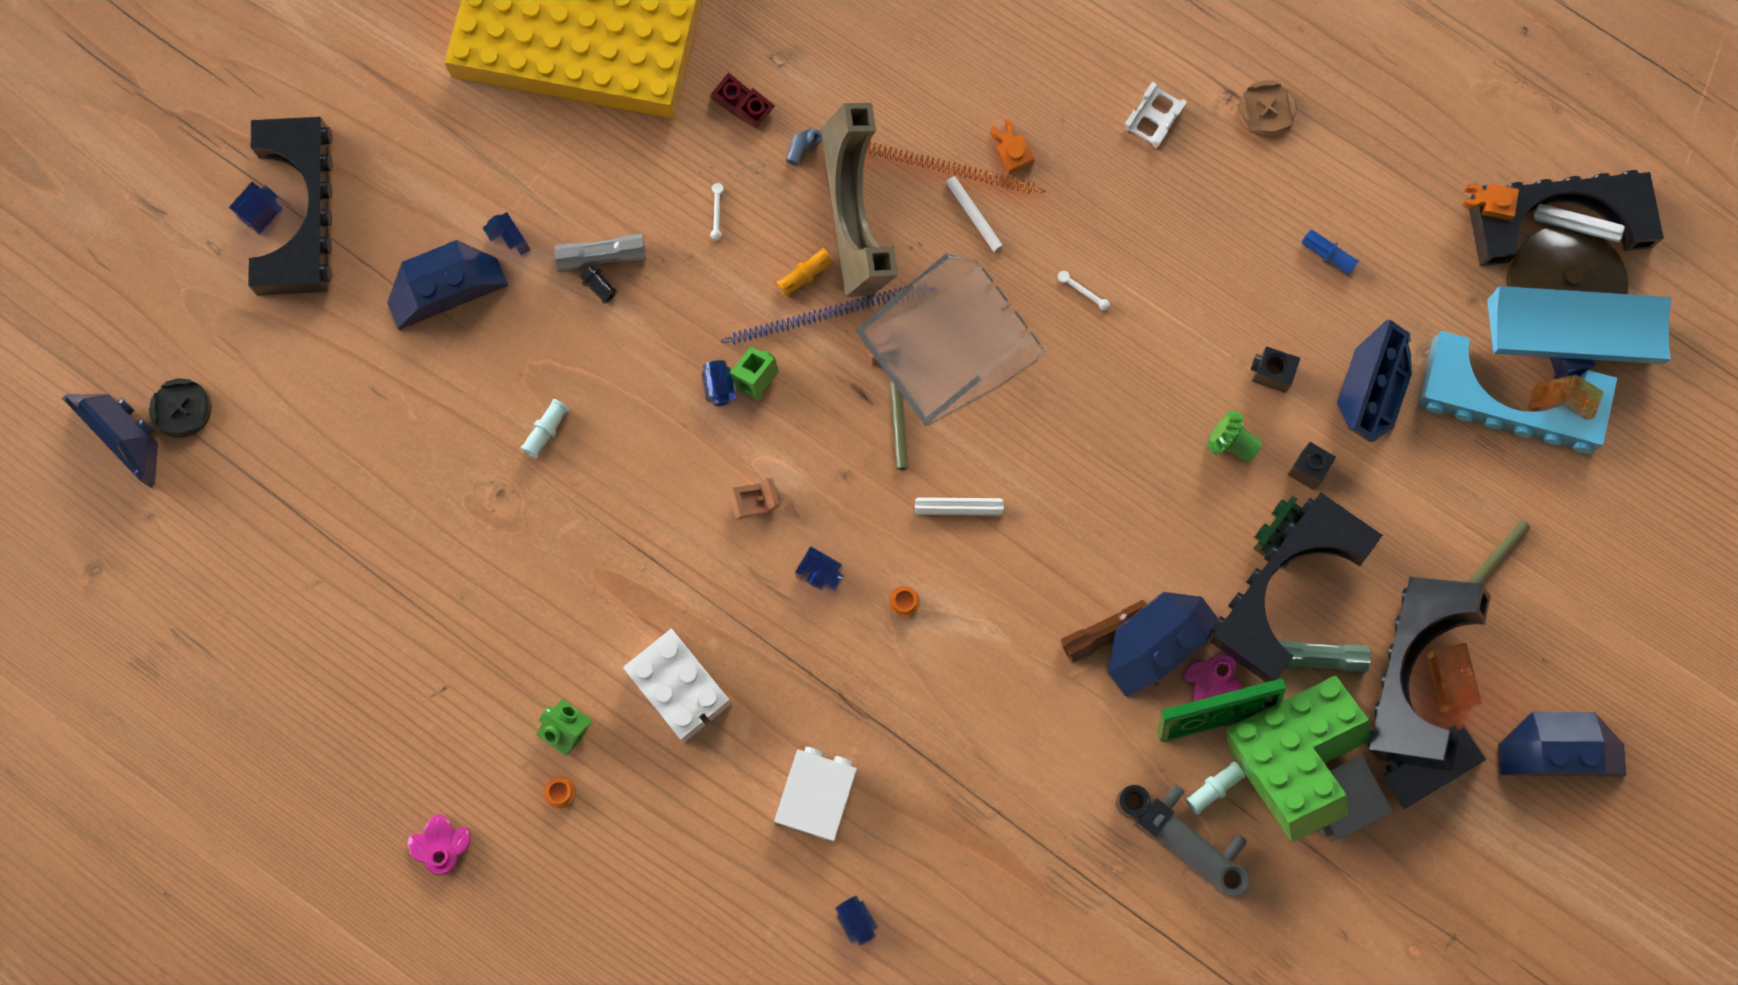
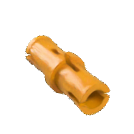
(804, 272)

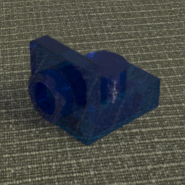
(504, 226)

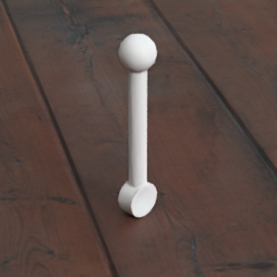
(717, 190)
(1064, 277)

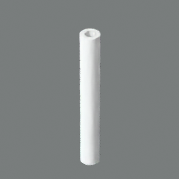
(974, 214)

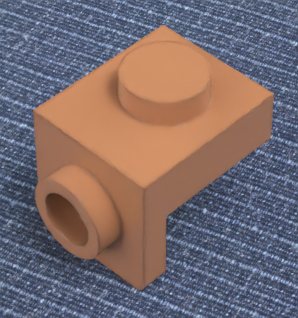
(755, 499)

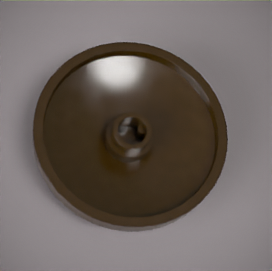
(1567, 261)

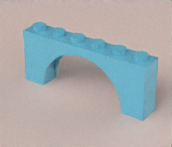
(1453, 389)

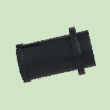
(598, 284)

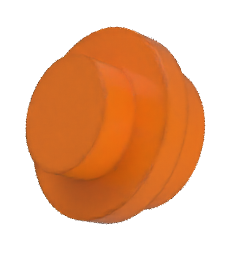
(904, 601)
(559, 792)

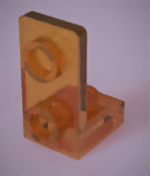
(1569, 392)

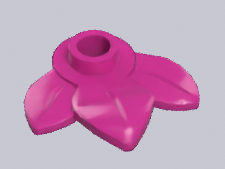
(1208, 681)
(439, 840)

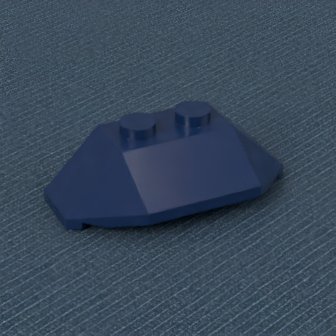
(442, 282)
(1377, 382)
(120, 431)
(1158, 639)
(1562, 746)

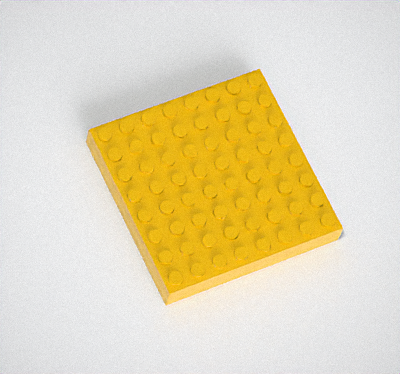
(578, 50)

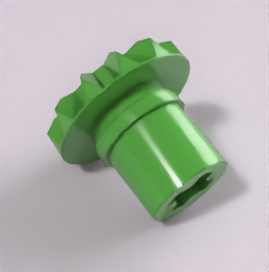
(1233, 437)

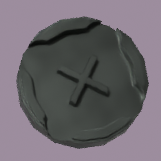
(180, 408)

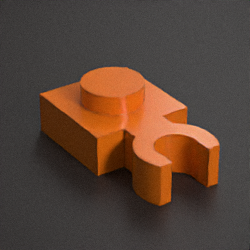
(1013, 150)
(1496, 201)

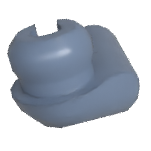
(802, 142)

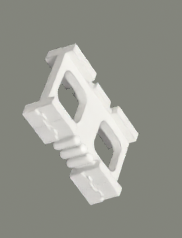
(1146, 110)

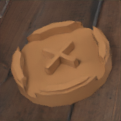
(1267, 109)

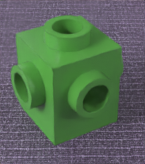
(563, 726)

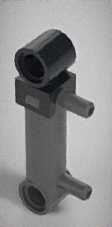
(1160, 823)

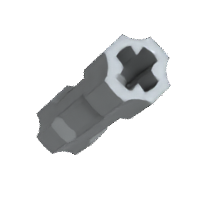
(577, 255)

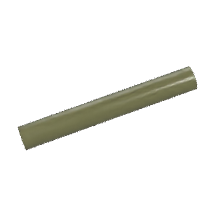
(899, 427)
(1500, 552)

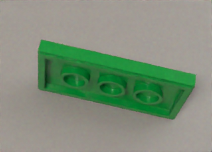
(1219, 710)

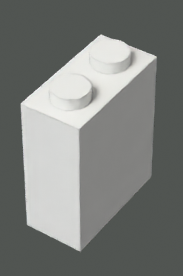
(816, 794)

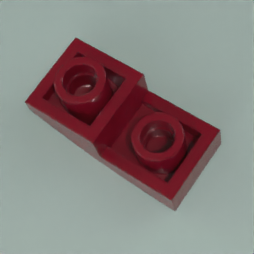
(741, 101)

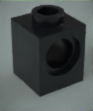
(1285, 362)
(1311, 465)

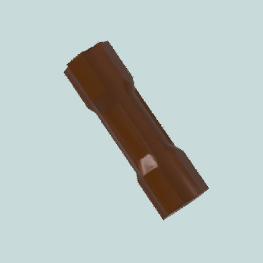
(1097, 636)

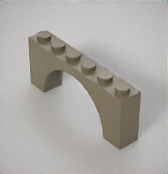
(845, 143)

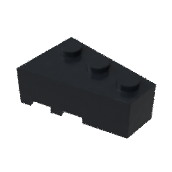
(1414, 782)

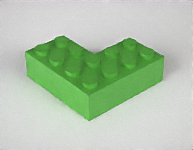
(1287, 753)

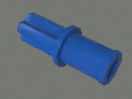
(1329, 252)

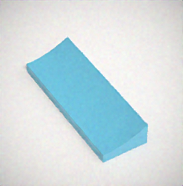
(1580, 325)

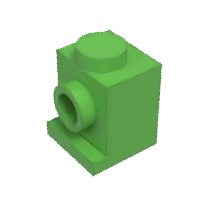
(754, 372)

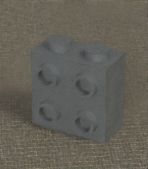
(1364, 799)

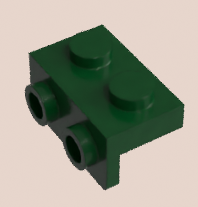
(1270, 535)

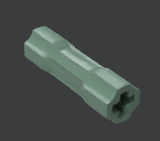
(1335, 657)

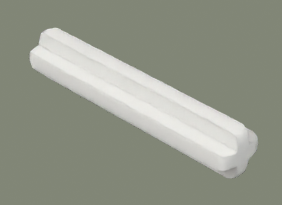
(1578, 222)
(959, 506)

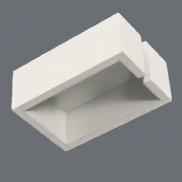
(677, 685)

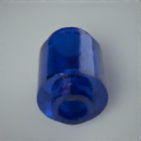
(718, 383)
(856, 921)

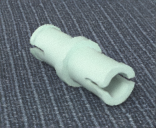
(544, 428)
(1215, 787)

